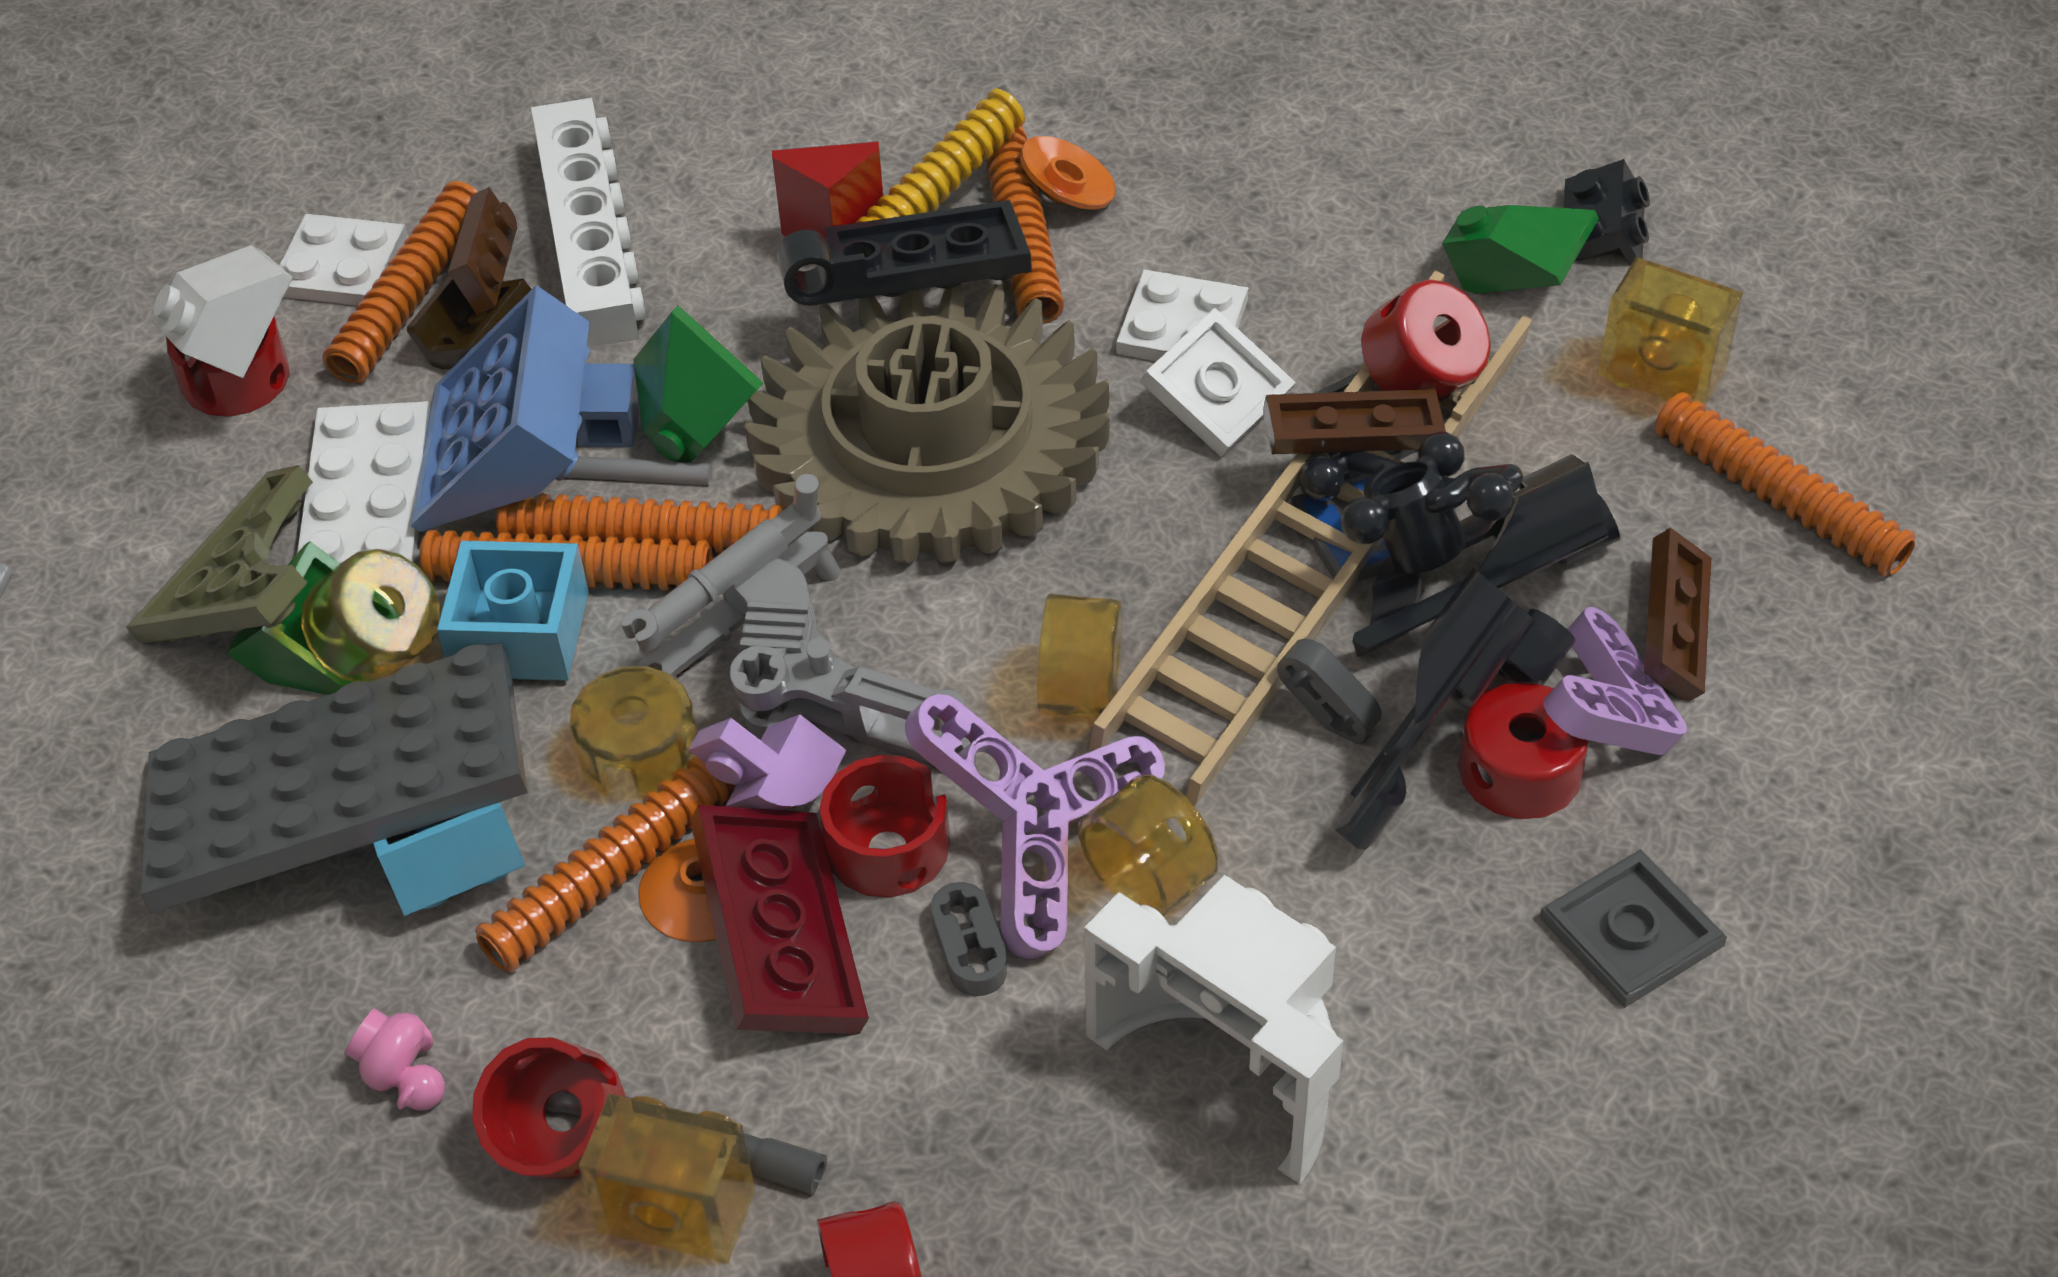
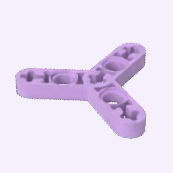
(1007, 801)

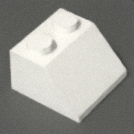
(222, 307)

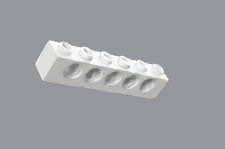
(584, 220)

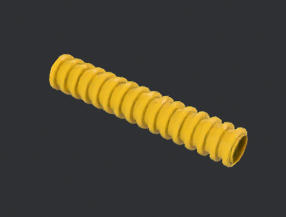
(952, 158)

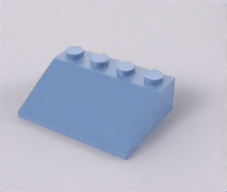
(505, 414)

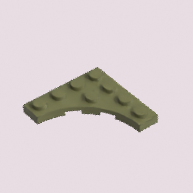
(229, 576)

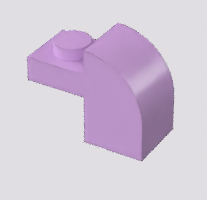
(771, 773)

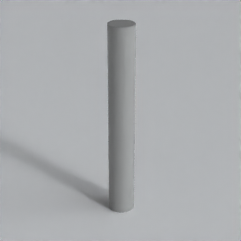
(641, 471)

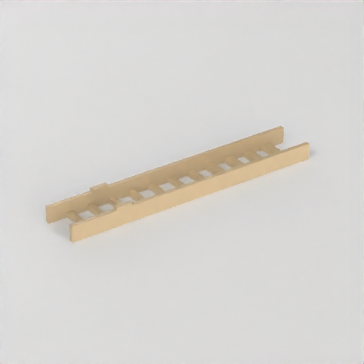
(1220, 585)

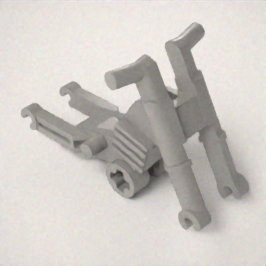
(780, 638)

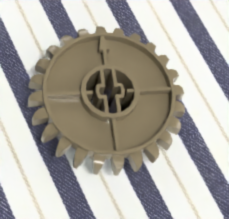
(931, 425)

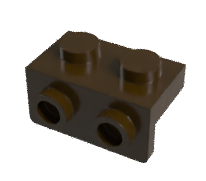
(451, 328)

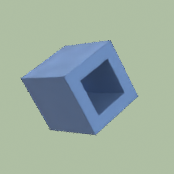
(609, 406)

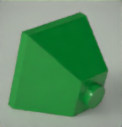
(1516, 246)
(688, 387)
(281, 652)

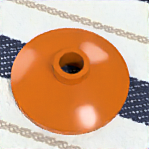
(1067, 173)
(672, 900)

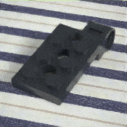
(904, 254)

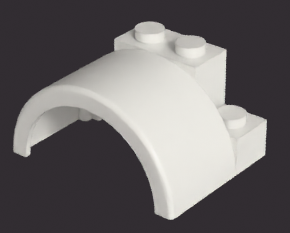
(1239, 969)

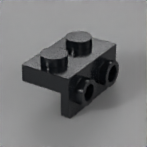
(1619, 205)

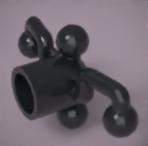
(1414, 500)

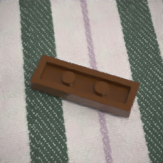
(483, 250)
(1351, 421)
(1678, 615)

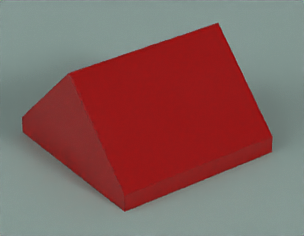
(826, 185)

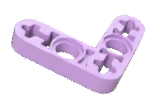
(1621, 702)

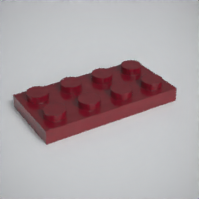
(778, 921)

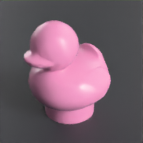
(385, 1054)

